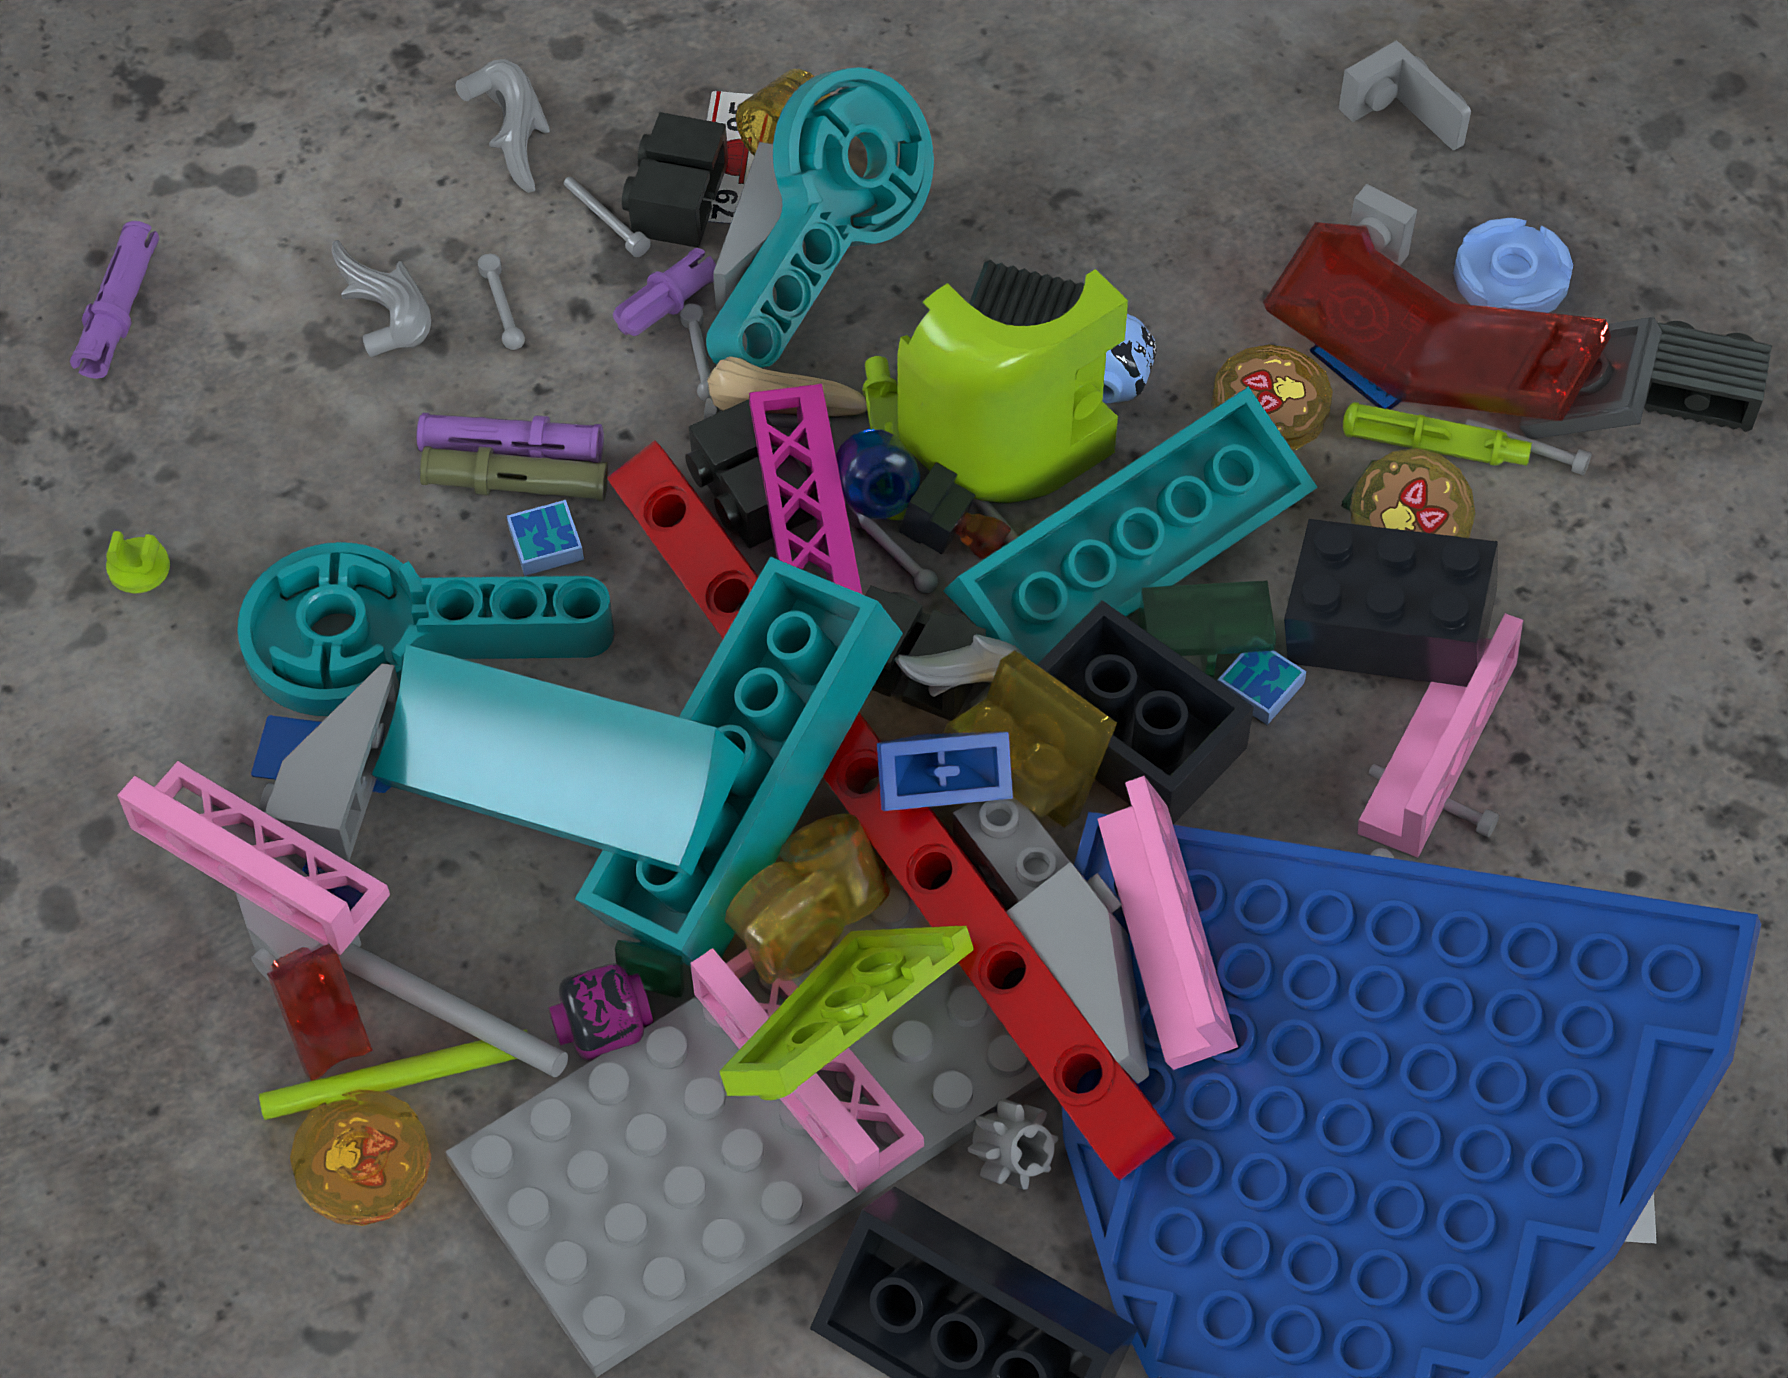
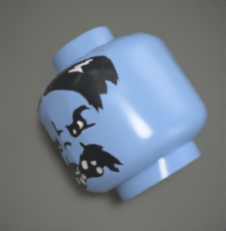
(1129, 363)

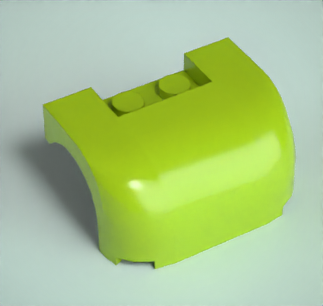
(1010, 402)

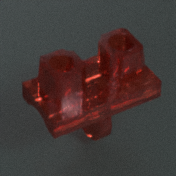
(318, 1009)

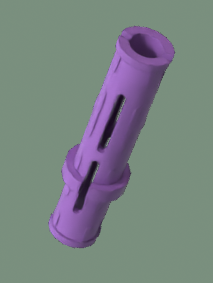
(109, 314)
(512, 437)

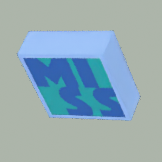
(545, 537)
(1263, 681)

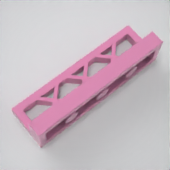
(1438, 748)
(248, 867)
(1166, 929)
(813, 1104)

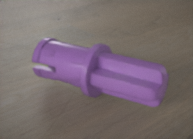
(664, 293)

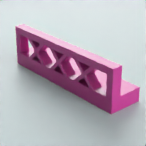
(823, 480)

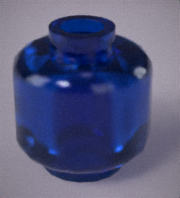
(877, 473)

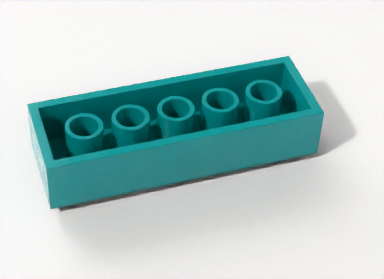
(786, 698)

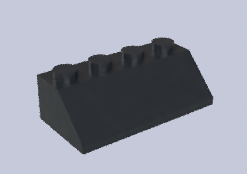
(946, 1303)

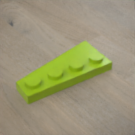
(839, 1003)

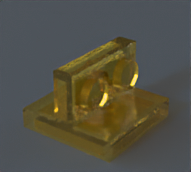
(1052, 736)

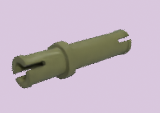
(513, 473)

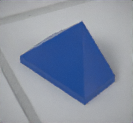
(944, 769)

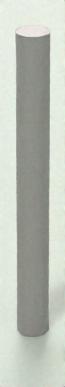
(454, 1010)

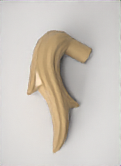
(736, 378)

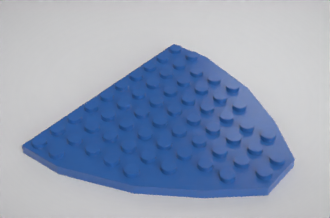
(1424, 1115)

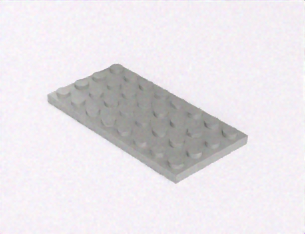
(657, 1193)

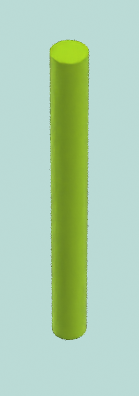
(381, 1077)

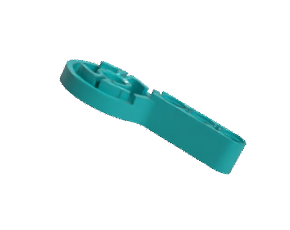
(821, 197)
(279, 636)

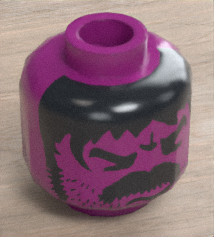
(601, 1011)

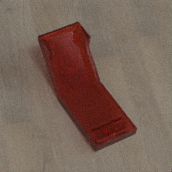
(1423, 343)

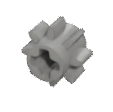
(1013, 1144)

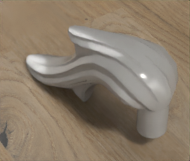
(520, 108)
(397, 292)
(959, 666)

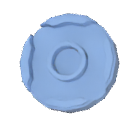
(1513, 266)

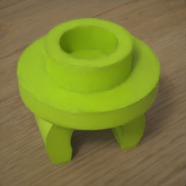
(136, 563)

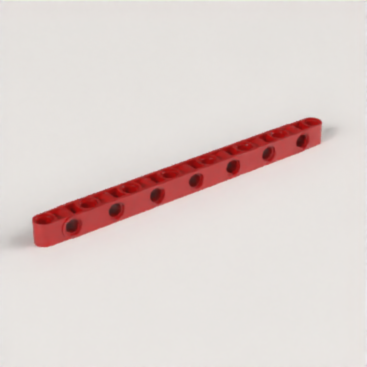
(916, 847)

